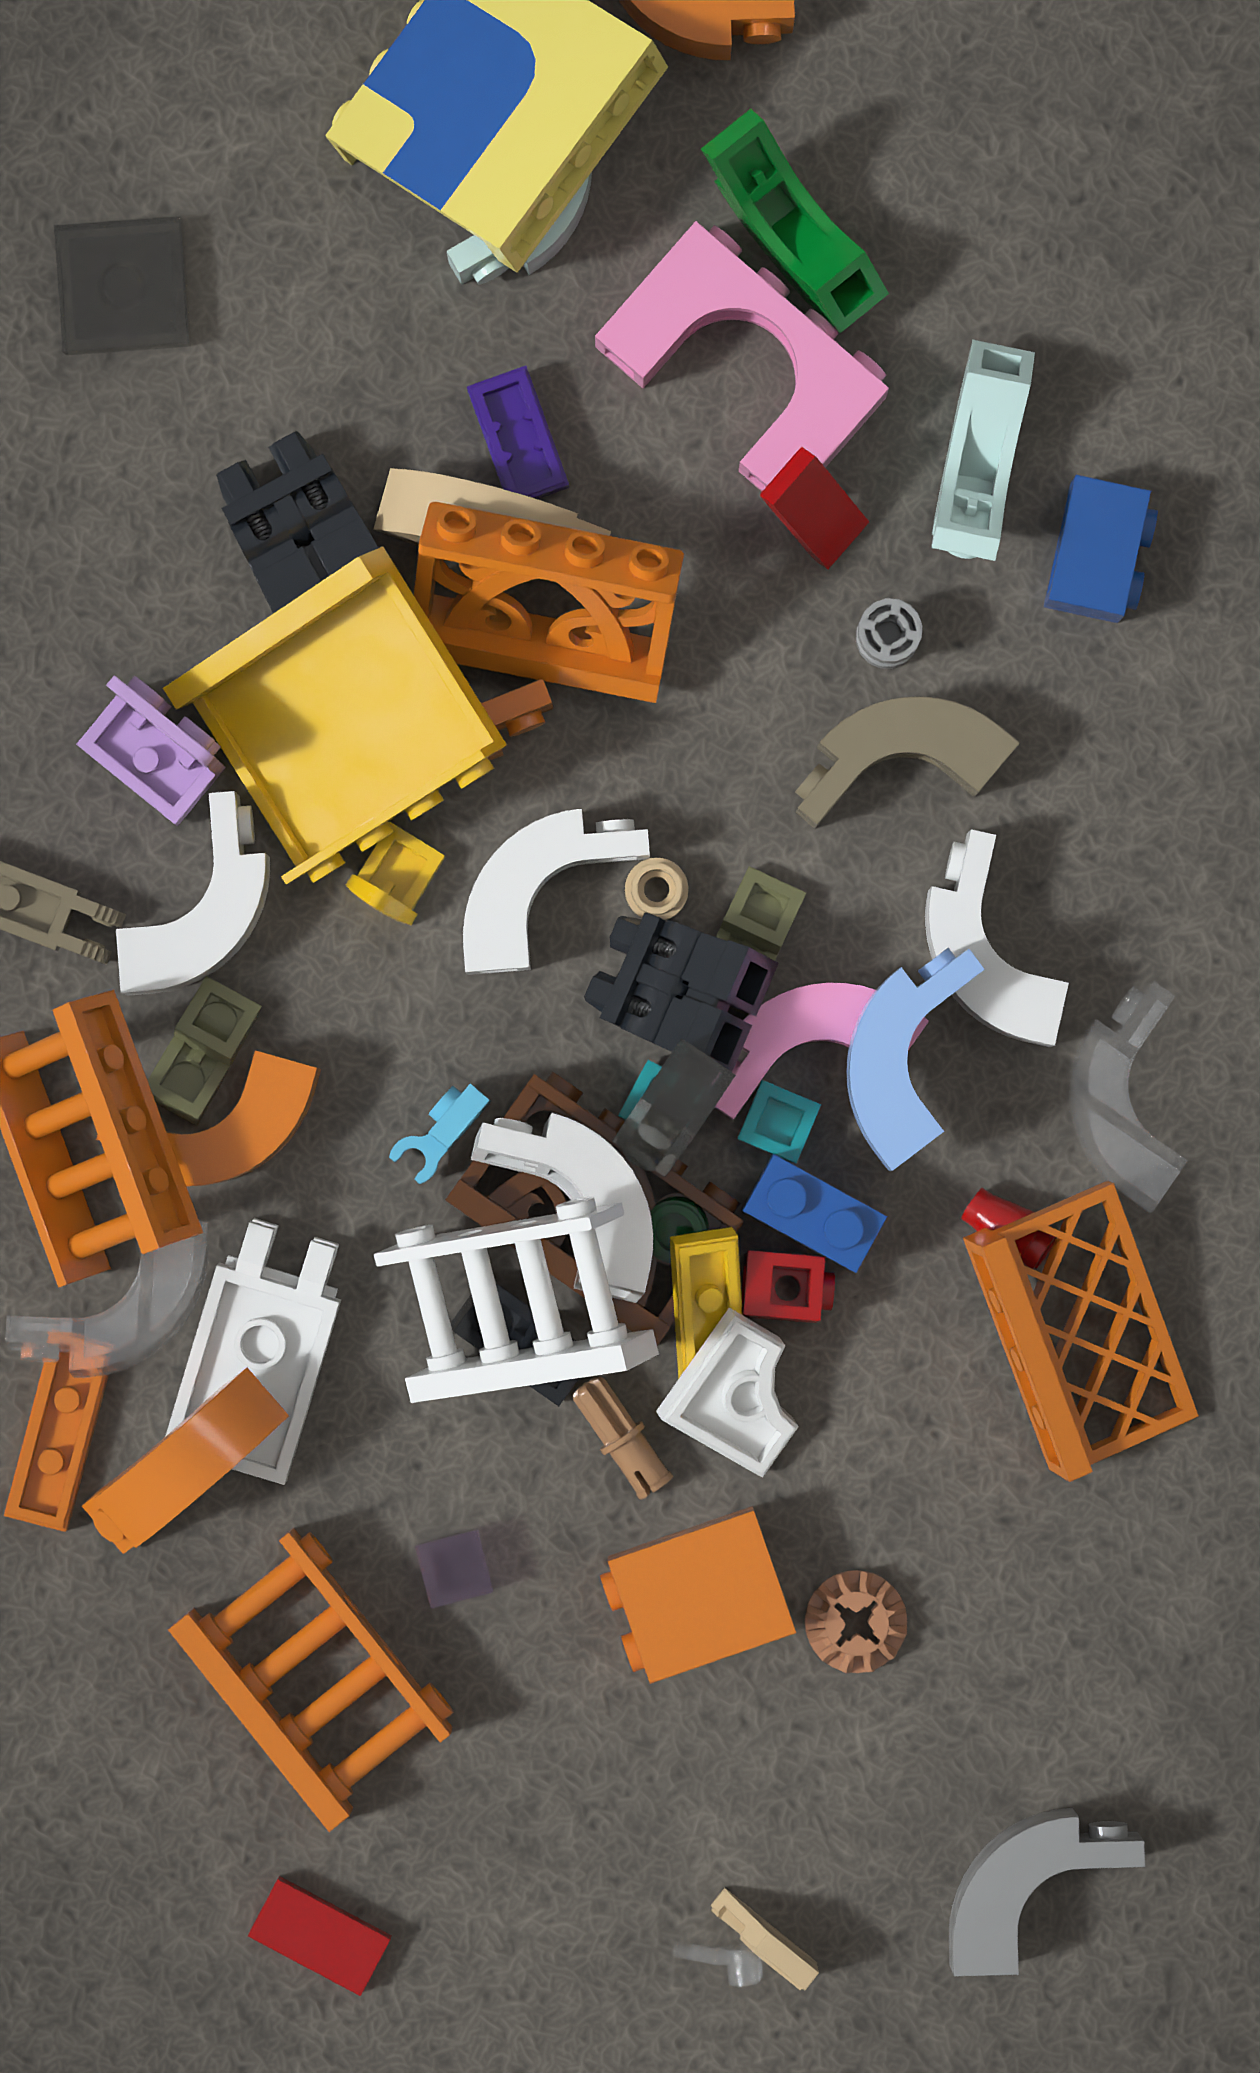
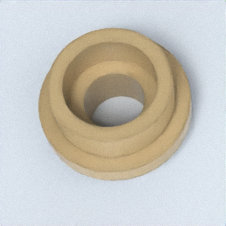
(661, 869)

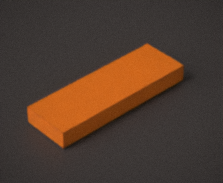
(55, 1446)

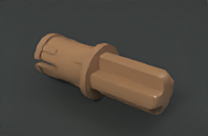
(621, 1437)

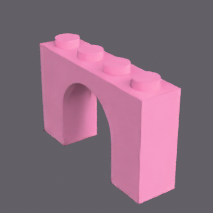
(707, 284)

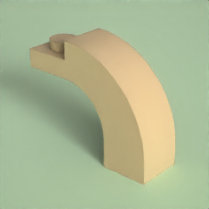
(411, 492)

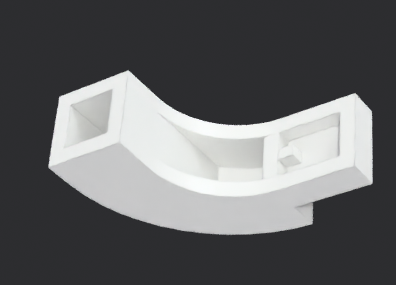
(510, 880)
(215, 930)
(999, 996)
(582, 1167)

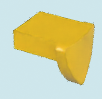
(396, 875)

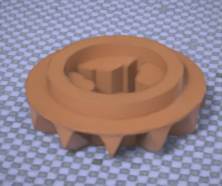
(855, 1591)

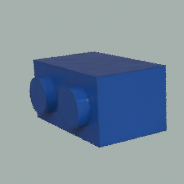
(1099, 549)
(814, 1213)

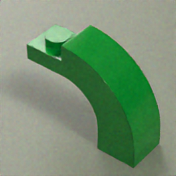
(789, 224)

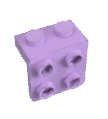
(150, 753)

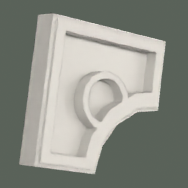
(730, 1395)

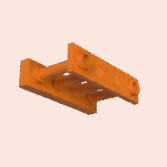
(128, 1129)
(289, 1737)

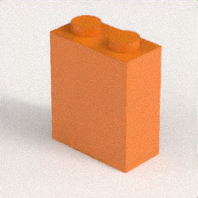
(697, 1596)

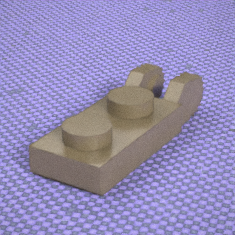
(43, 909)

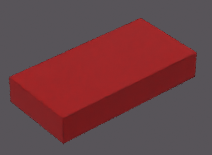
(814, 508)
(319, 1936)

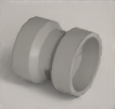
(885, 644)

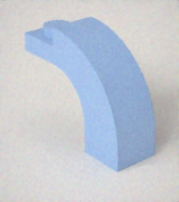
(877, 1066)

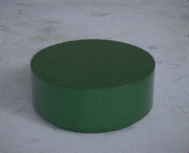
(672, 1218)

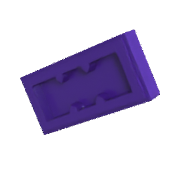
(518, 434)

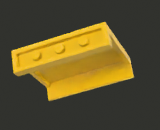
(342, 714)

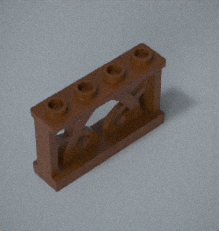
(514, 1197)

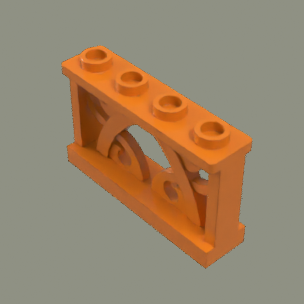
(579, 648)

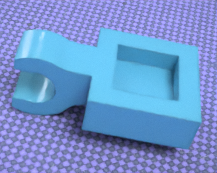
(453, 1115)

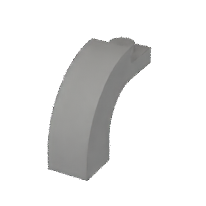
(1011, 1868)

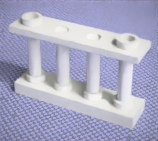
(500, 1361)

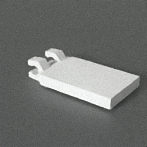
(272, 1327)

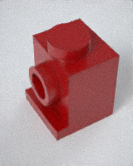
(759, 1279)

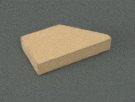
(766, 1940)

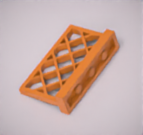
(1030, 1348)

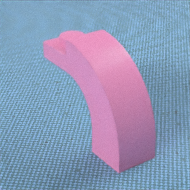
(791, 1019)

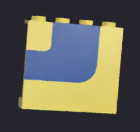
(498, 110)

